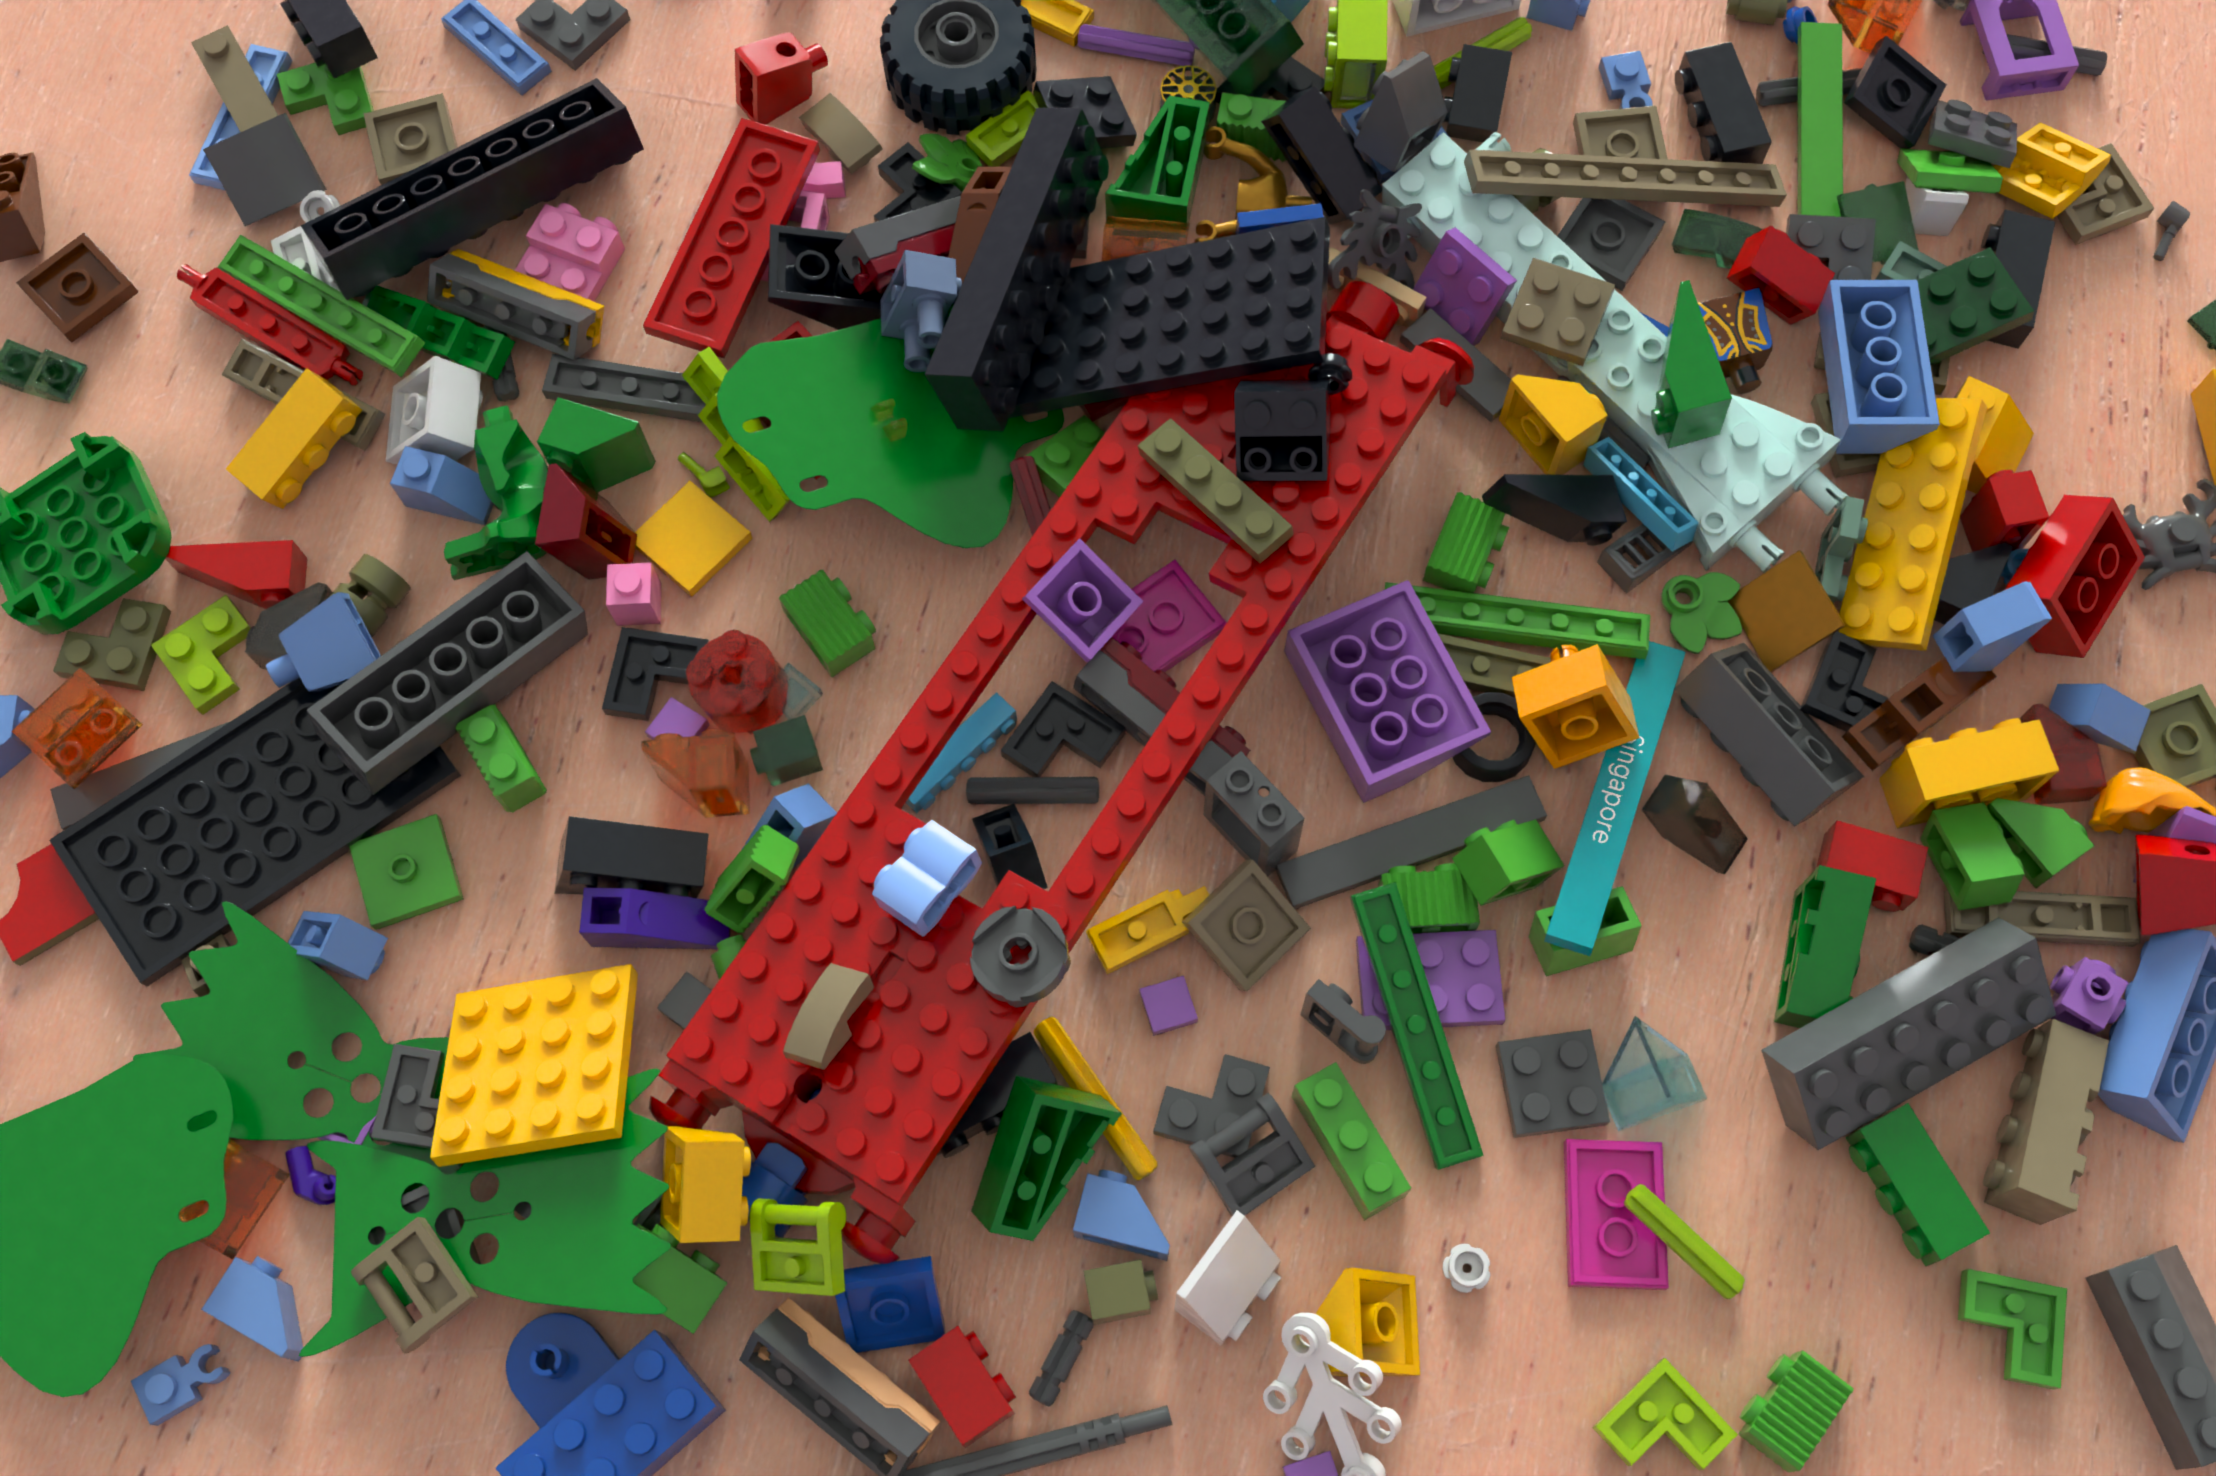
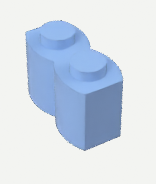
(926, 877)

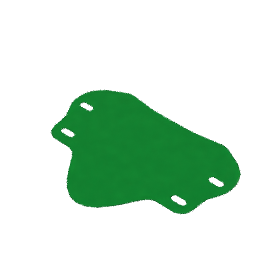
(822, 424)
(96, 1206)

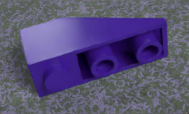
(647, 920)

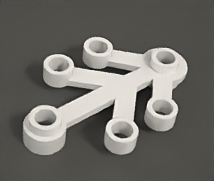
(1329, 1396)

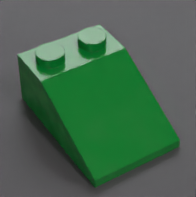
(1691, 386)

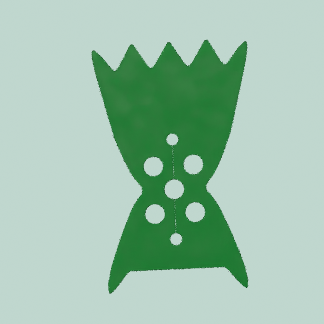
(260, 1012)
(567, 1253)

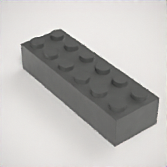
(448, 671)
(1909, 1032)

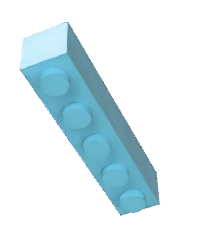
(1642, 494)
(969, 740)

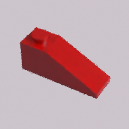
(248, 570)

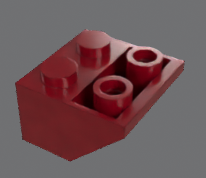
(582, 526)

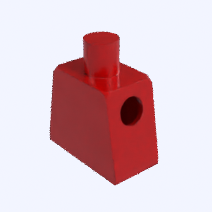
(775, 75)
(2174, 883)

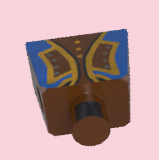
(1739, 336)

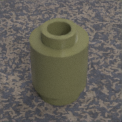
(1757, 10)

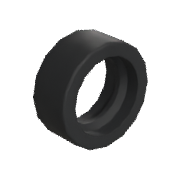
(1498, 770)

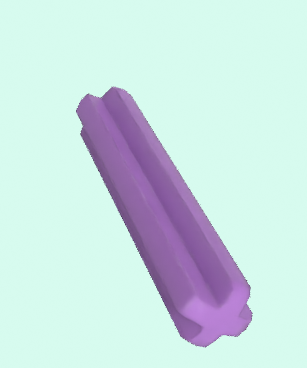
(1136, 45)

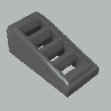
(1622, 571)

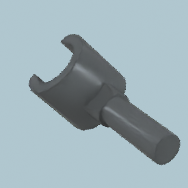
(2173, 219)

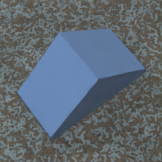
(2101, 714)

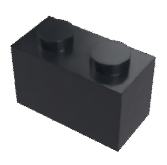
(1478, 92)

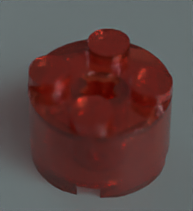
(738, 683)

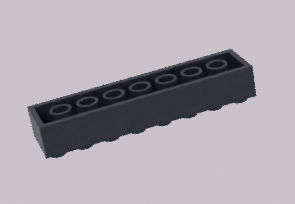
(473, 188)
(1018, 270)

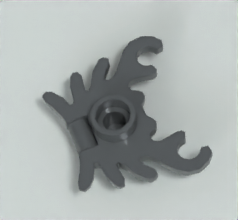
(1377, 238)
(2177, 540)

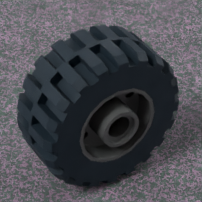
(957, 59)

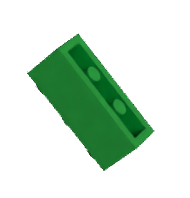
(1916, 1186)

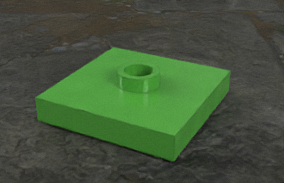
(1949, 171)
(406, 872)

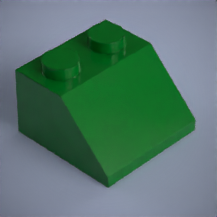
(594, 445)

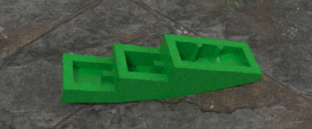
(444, 332)

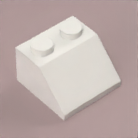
(435, 410)

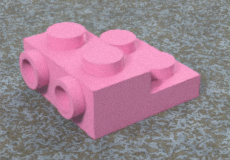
(571, 250)

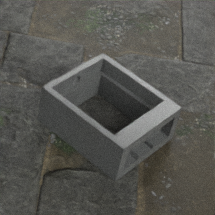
(1256, 826)

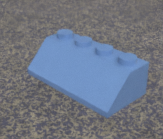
(1876, 364)
(2165, 1034)

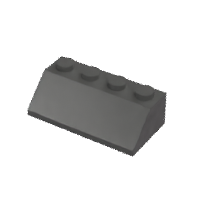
(1767, 733)
(2167, 1348)

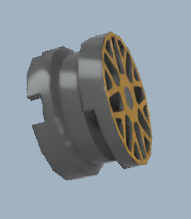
(1190, 86)

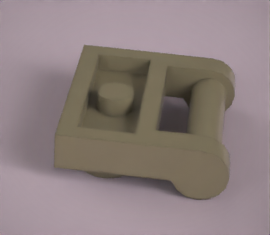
(426, 1275)

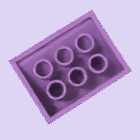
(1385, 689)

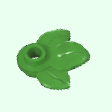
(947, 160)
(1707, 612)

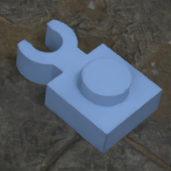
(1627, 79)
(174, 1384)

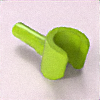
(712, 481)

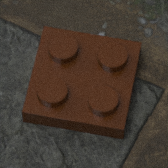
(77, 287)

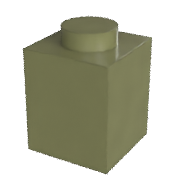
(1120, 1291)

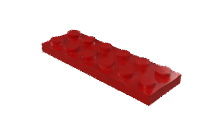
(730, 238)

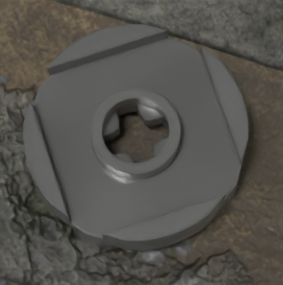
(1019, 982)

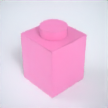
(633, 594)

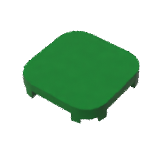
(79, 535)

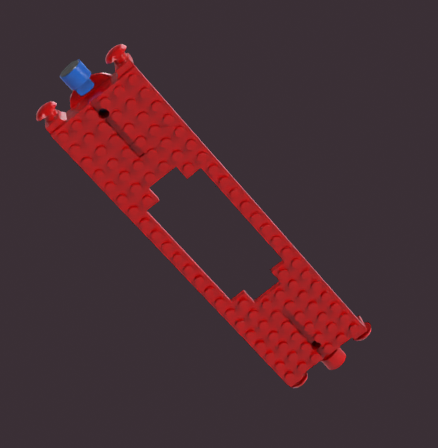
(928, 1025)

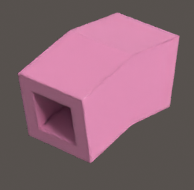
(826, 179)

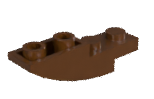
(1913, 711)

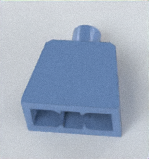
(324, 646)

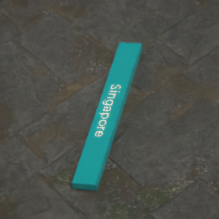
(1614, 806)

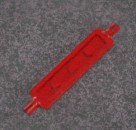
(269, 324)

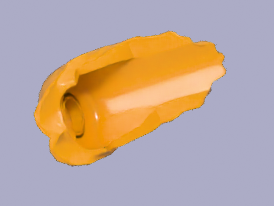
(2142, 801)

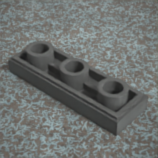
(1489, 383)

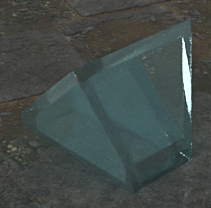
(1649, 1078)

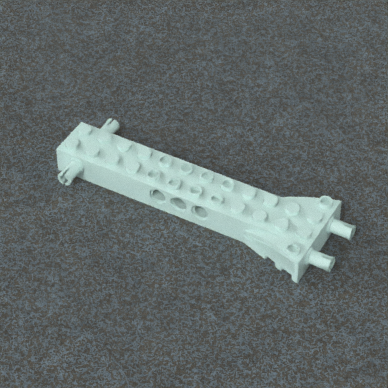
(1719, 480)

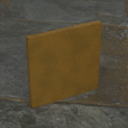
(1786, 611)

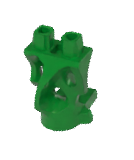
(514, 482)

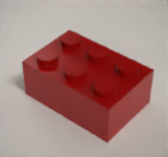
(2079, 571)

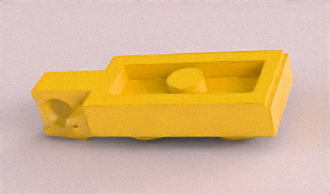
(1143, 928)

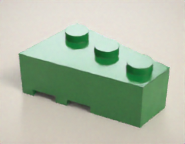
(1165, 168)
(1823, 944)
(1036, 1153)

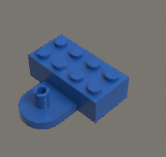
(600, 1409)

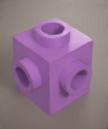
(2088, 995)

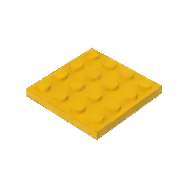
(536, 1066)

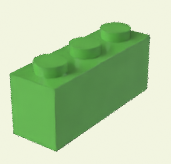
(1350, 1141)

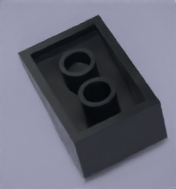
(812, 280)

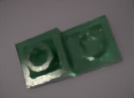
(1711, 236)
(40, 373)

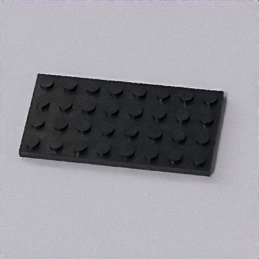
(1184, 318)
(230, 824)

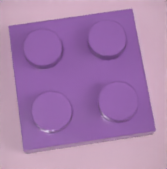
(1464, 285)

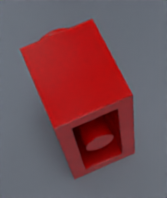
(1785, 273)
(2004, 511)
(1890, 860)
(962, 1385)

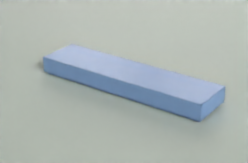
(266, 65)

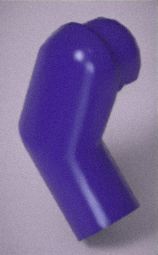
(307, 1181)

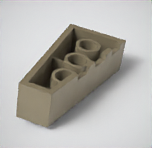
(2047, 1124)

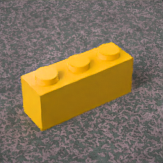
(294, 439)

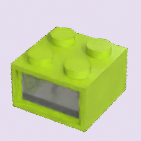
(1355, 50)

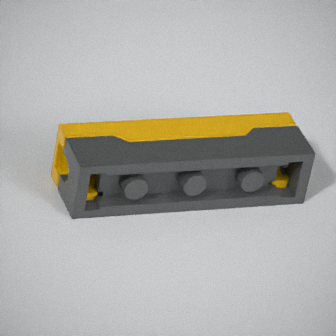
(515, 303)

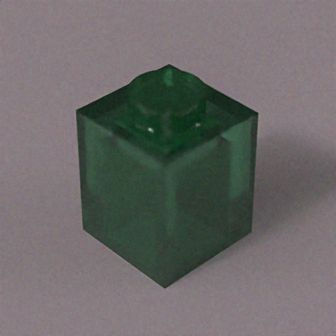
(786, 751)

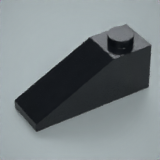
(1562, 505)

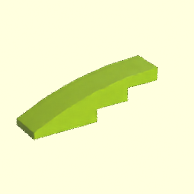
(752, 476)

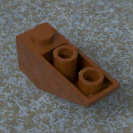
(20, 207)
(974, 214)

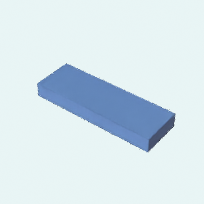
(496, 45)

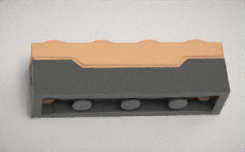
(839, 1390)

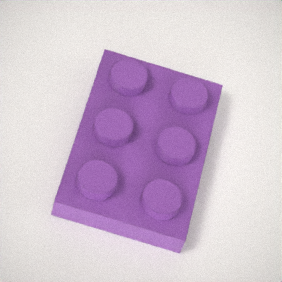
(1460, 974)

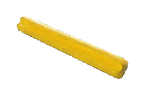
(1081, 1077)

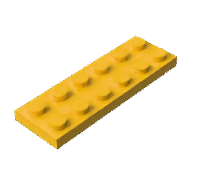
(1911, 531)

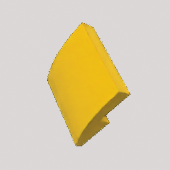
(2050, 170)

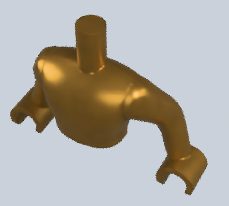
(1253, 194)

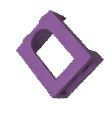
(2027, 75)

